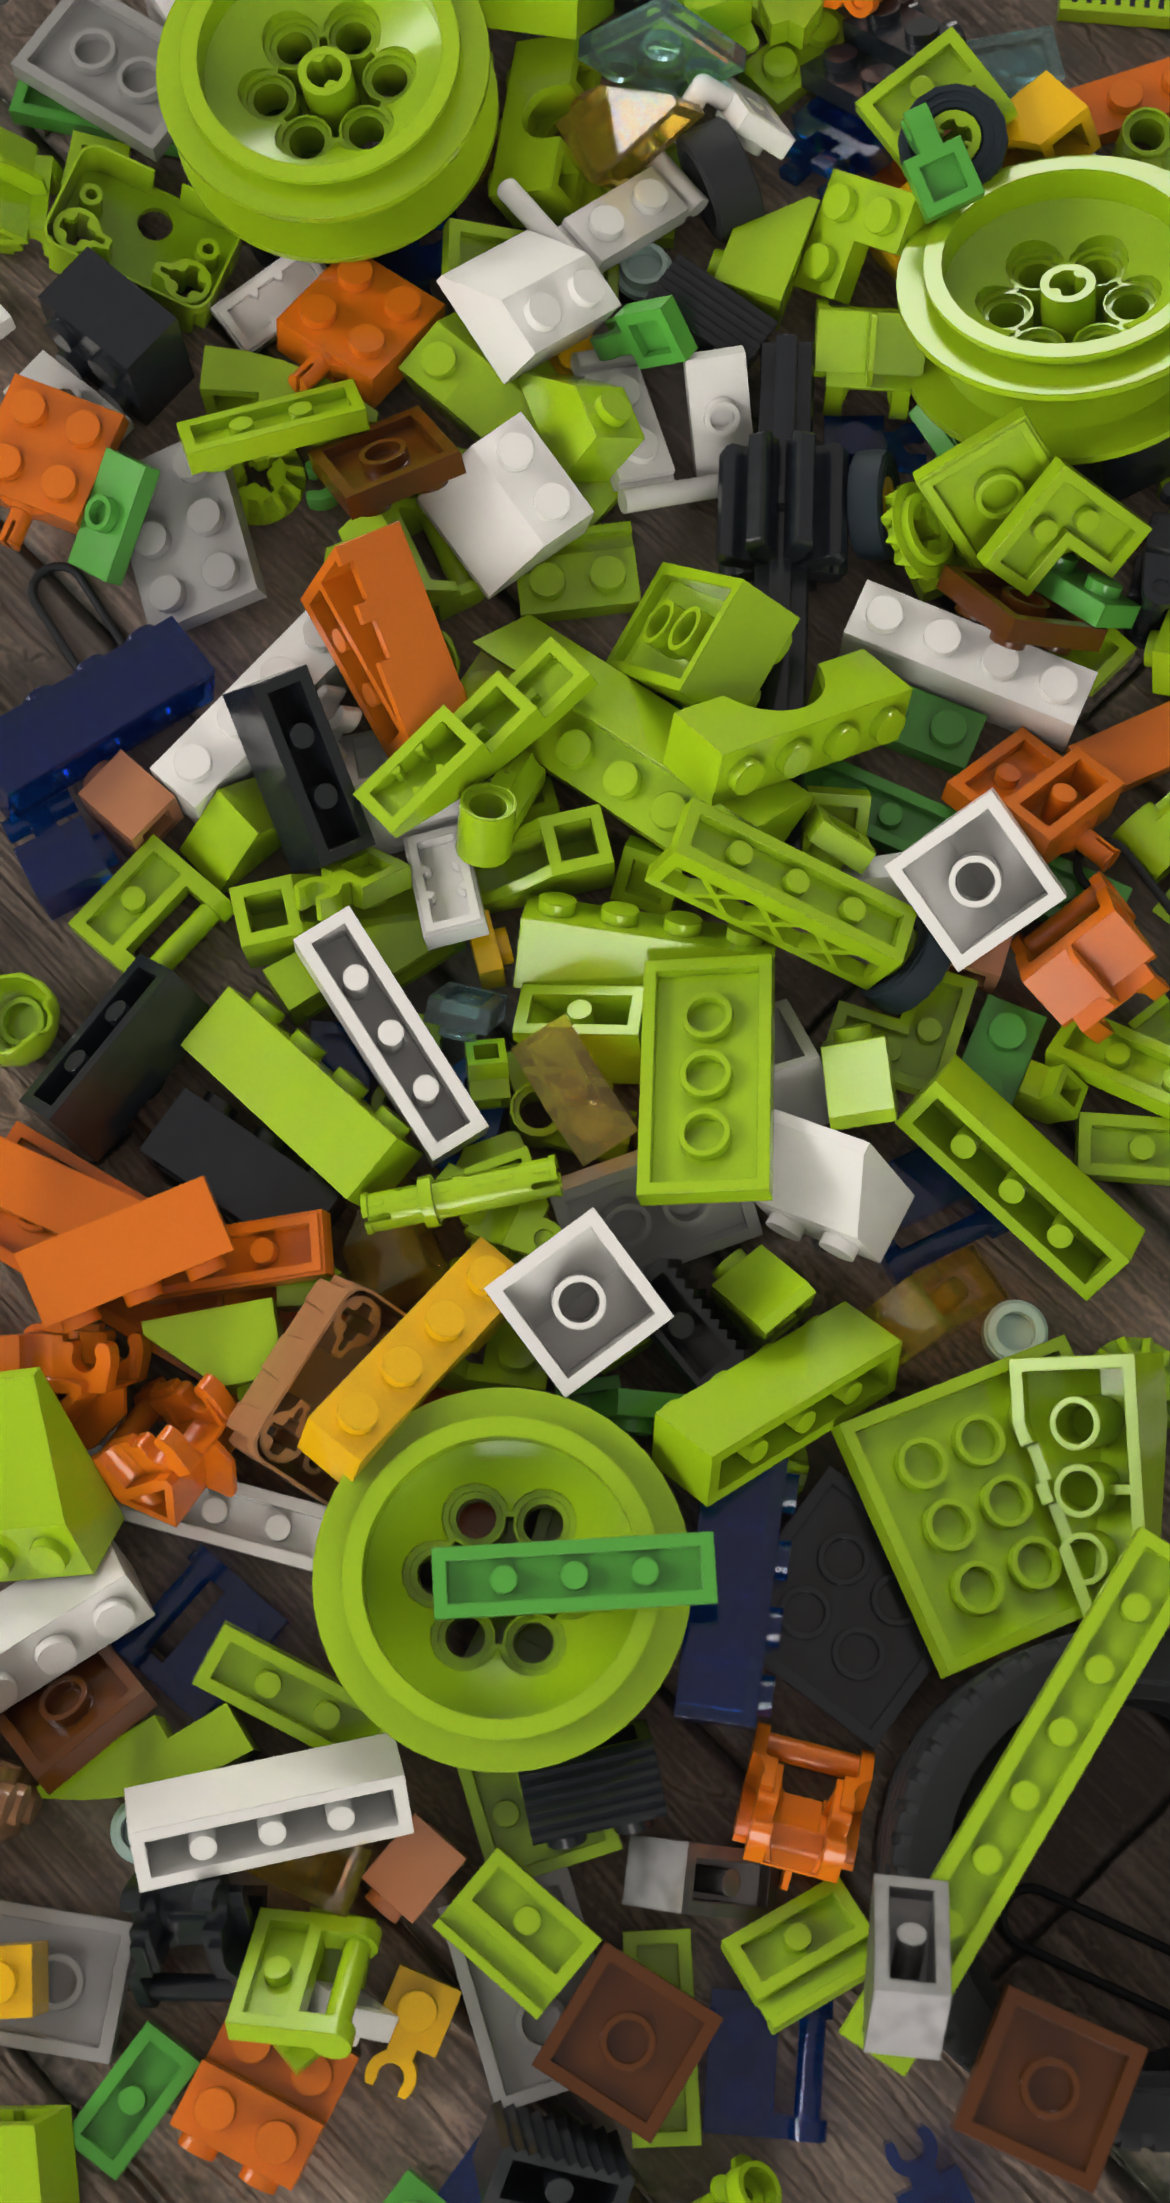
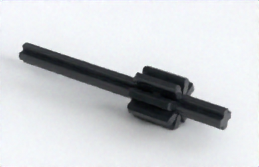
(784, 512)

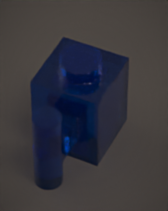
(62, 861)

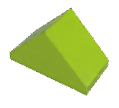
(231, 835)

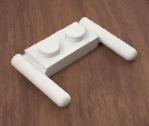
(620, 219)
(647, 475)

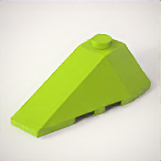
(463, 386)
(1097, 1452)

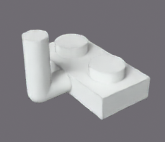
(745, 112)

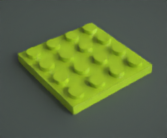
(962, 1514)

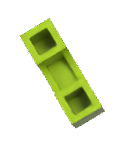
(539, 93)

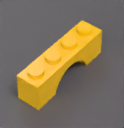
(1047, 125)
(406, 1365)

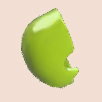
(26, 1019)

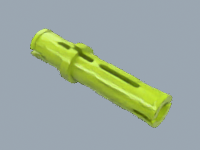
(460, 1195)

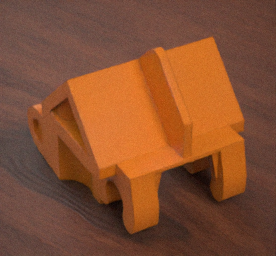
(1088, 960)
(82, 1371)
(189, 1454)
(796, 1830)

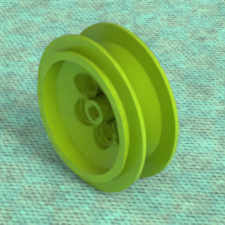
(231, 65)
(1048, 304)
(379, 1624)

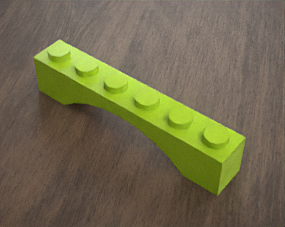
(548, 854)

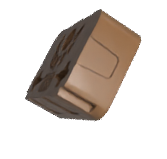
(303, 1372)

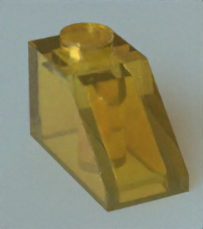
(623, 130)
(574, 1089)
(395, 1262)
(937, 1302)

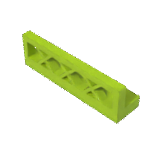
(787, 892)

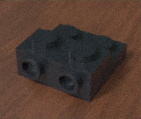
(871, 51)

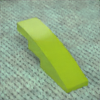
(475, 739)

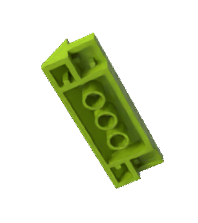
(617, 742)

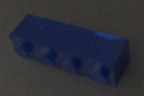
(98, 711)
(727, 1640)

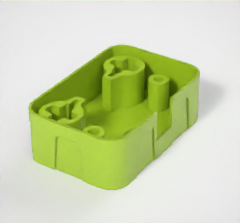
(103, 204)

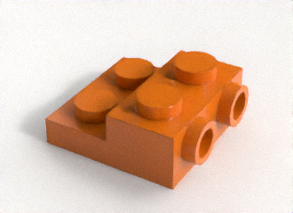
(259, 2110)

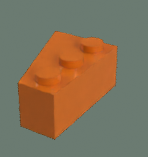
(384, 634)
(126, 1255)

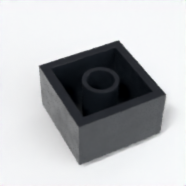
(116, 337)

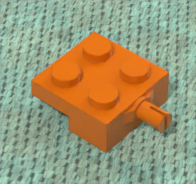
(357, 326)
(50, 456)
(1048, 795)

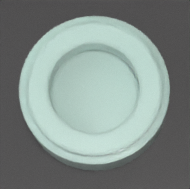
(1013, 1328)

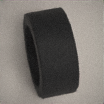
(723, 173)

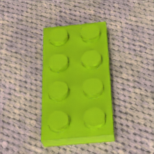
(707, 1081)

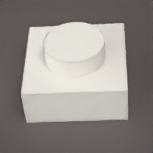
(370, 2017)

